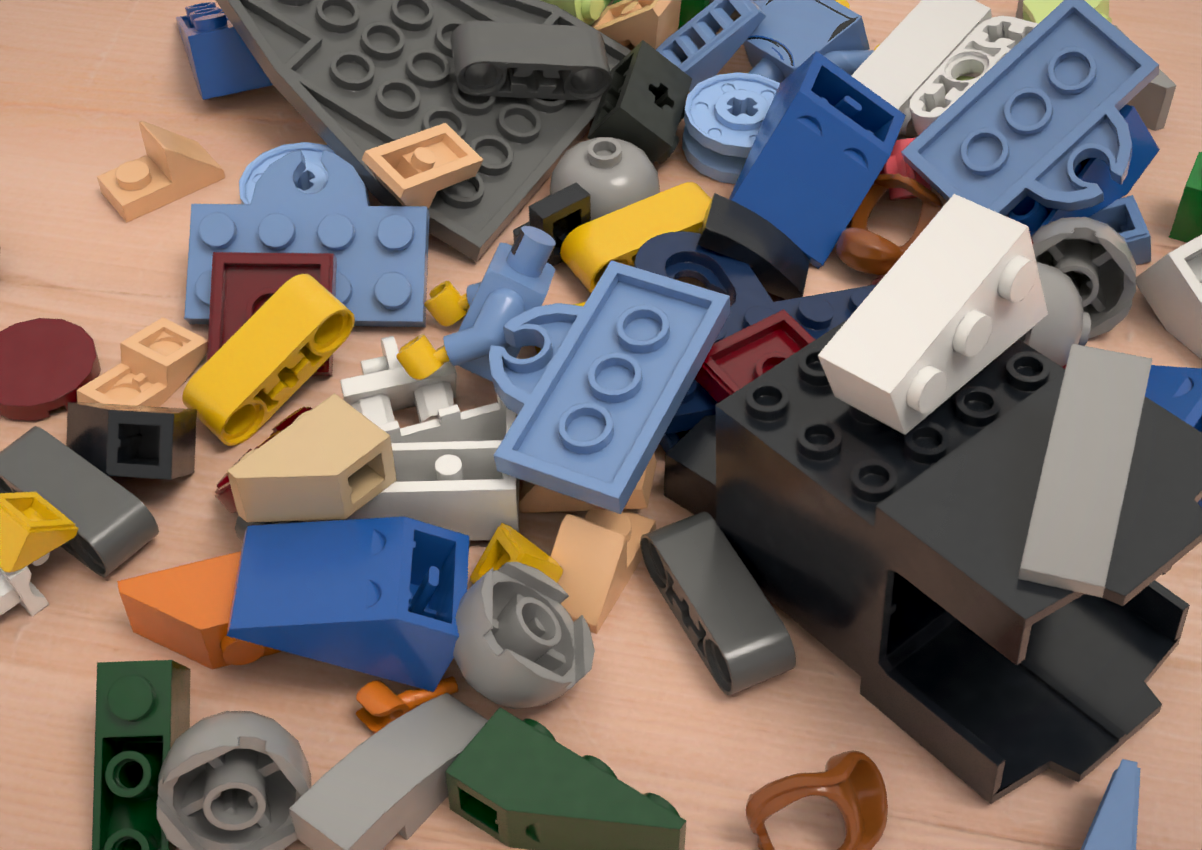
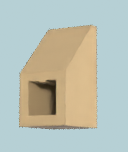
(315, 467)

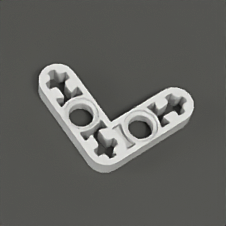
(975, 54)

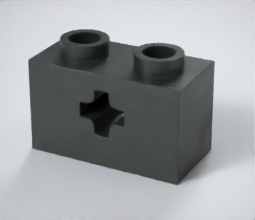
(644, 103)

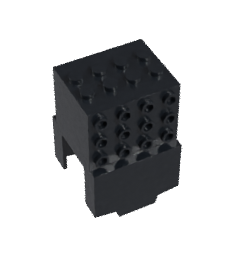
(915, 552)

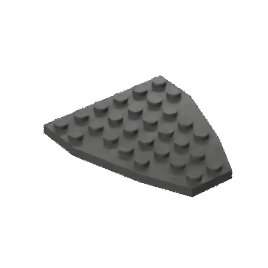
(388, 71)

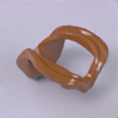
(870, 251)
(848, 781)

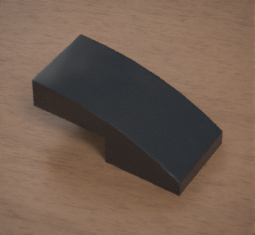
(755, 241)

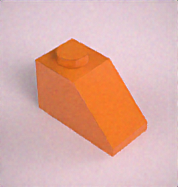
(190, 611)

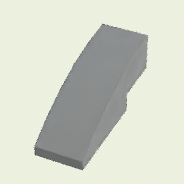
(1085, 470)
(387, 780)

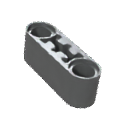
(530, 60)
(108, 516)
(718, 603)

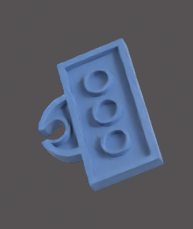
(1039, 117)
(376, 247)
(602, 381)

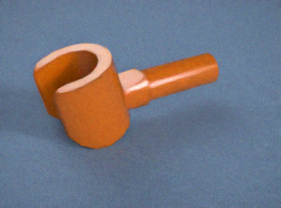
(384, 706)

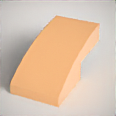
(150, 367)

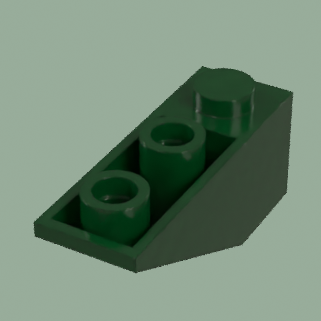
(136, 722)
(546, 797)

